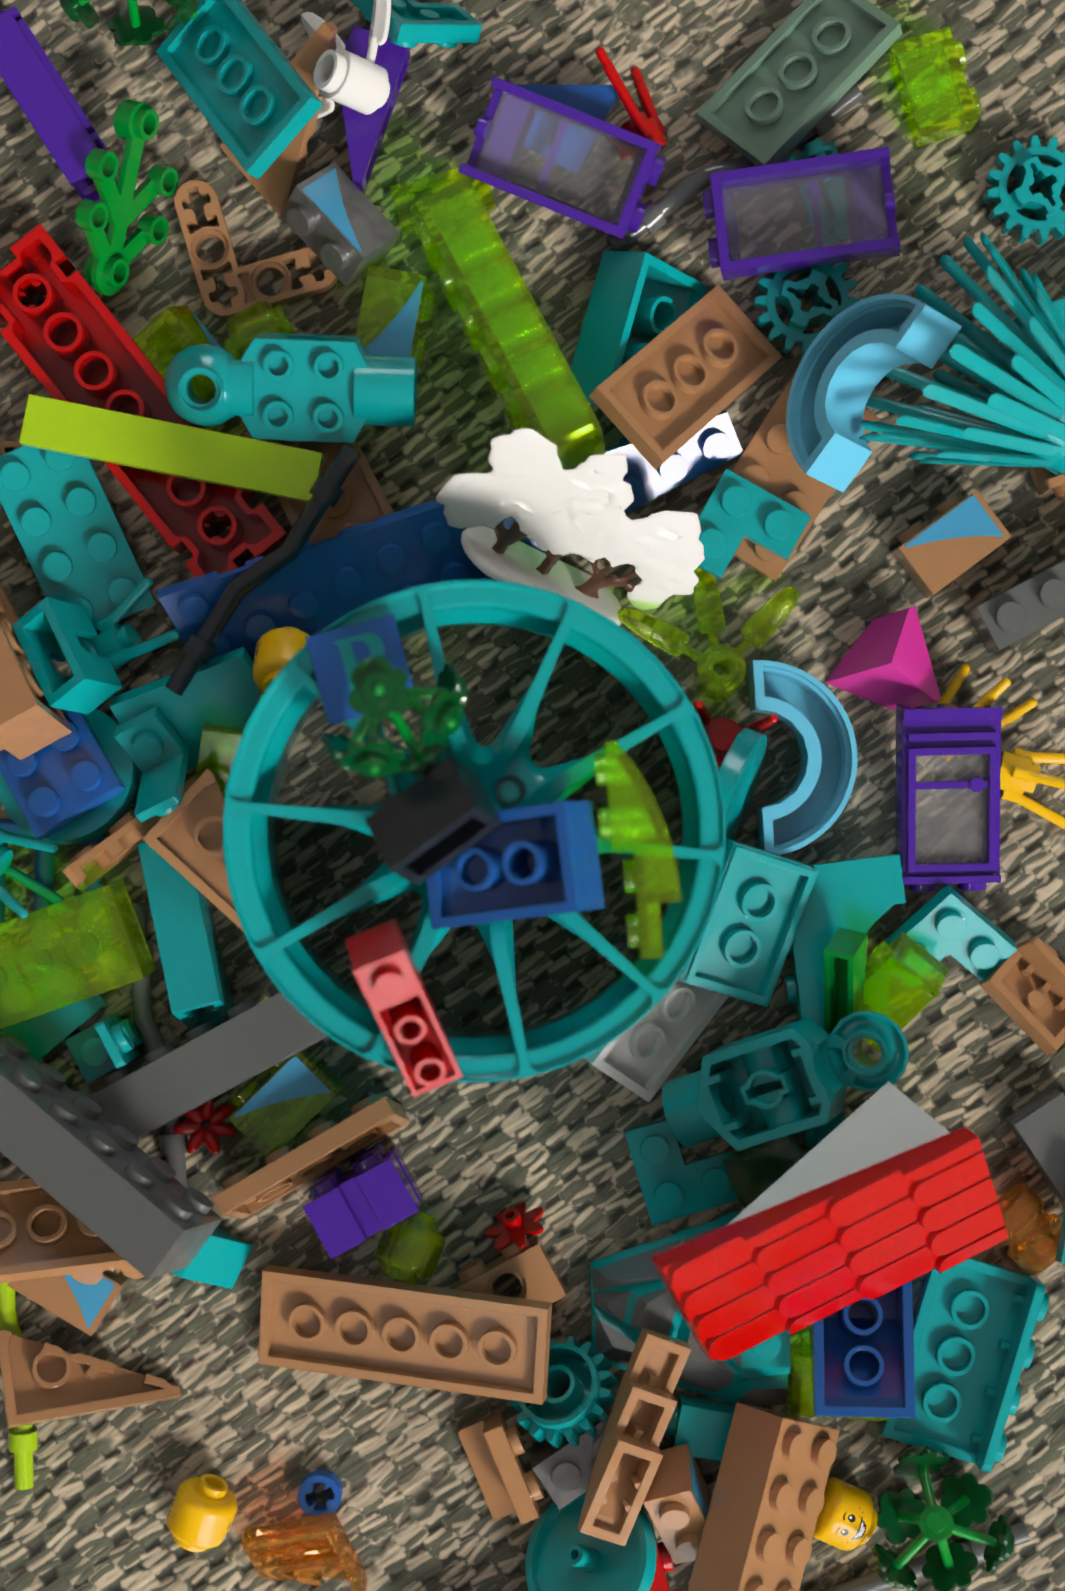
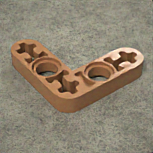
(242, 278)

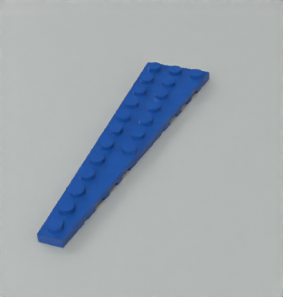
(398, 554)

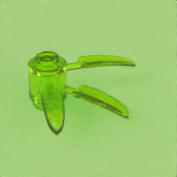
(711, 621)

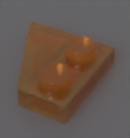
(305, 1551)

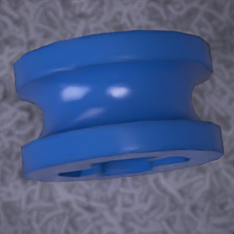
(307, 1487)

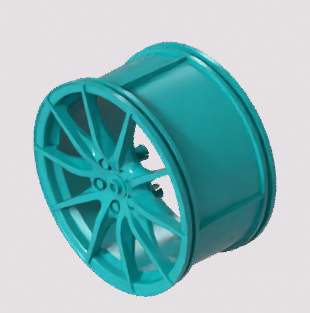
(511, 783)

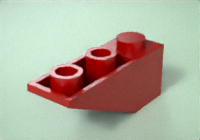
(402, 1007)

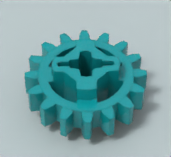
(1029, 171)
(788, 295)

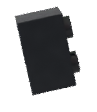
(433, 821)

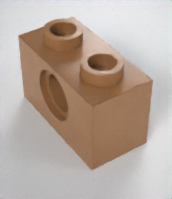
(530, 1265)

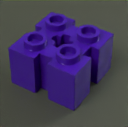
(364, 1199)

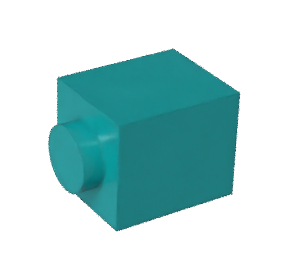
(701, 1425)

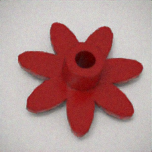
(209, 1135)
(514, 1225)

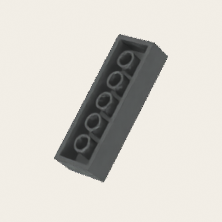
(97, 1168)

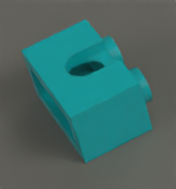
(63, 634)

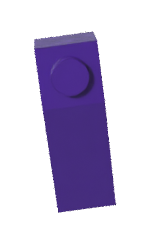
(367, 131)

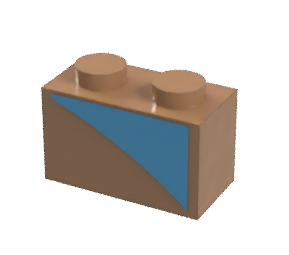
(950, 543)
(73, 1301)
(679, 1503)

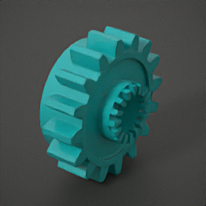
(580, 1405)

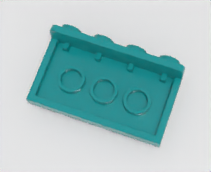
(968, 1359)

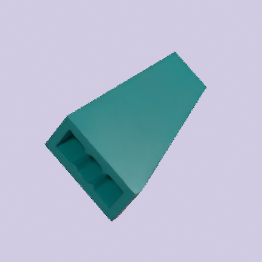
(186, 944)

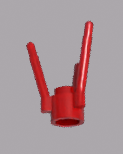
(640, 123)
(723, 731)

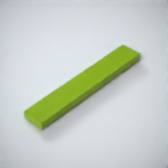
(170, 448)

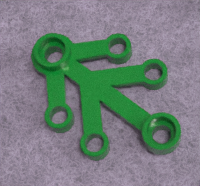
(121, 204)

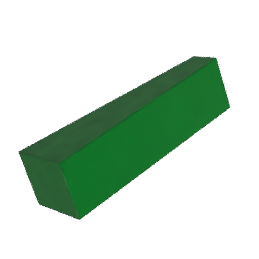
(844, 976)

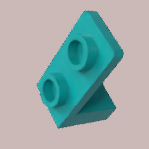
(160, 757)
(105, 1046)

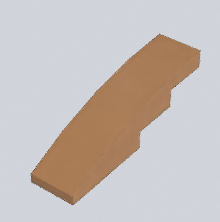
(632, 1436)

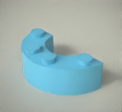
(843, 369)
(825, 749)

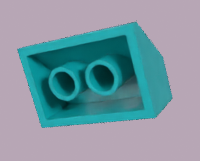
(628, 308)

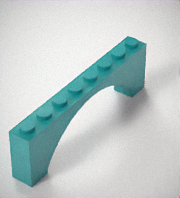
(844, 896)

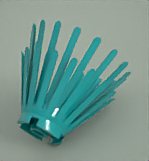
(1025, 413)

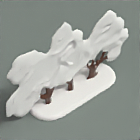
(565, 515)

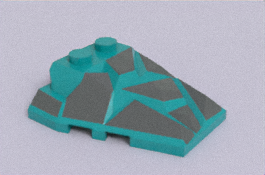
(632, 1295)

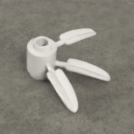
(348, 77)

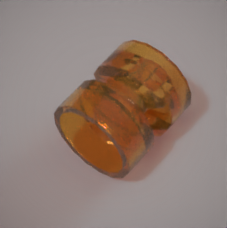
(1030, 1231)

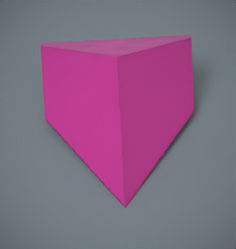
(889, 663)

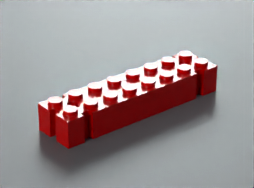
(92, 361)

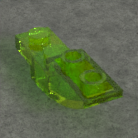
(636, 824)

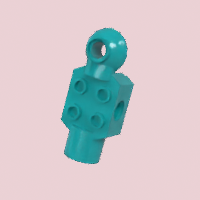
(296, 387)
(782, 1080)

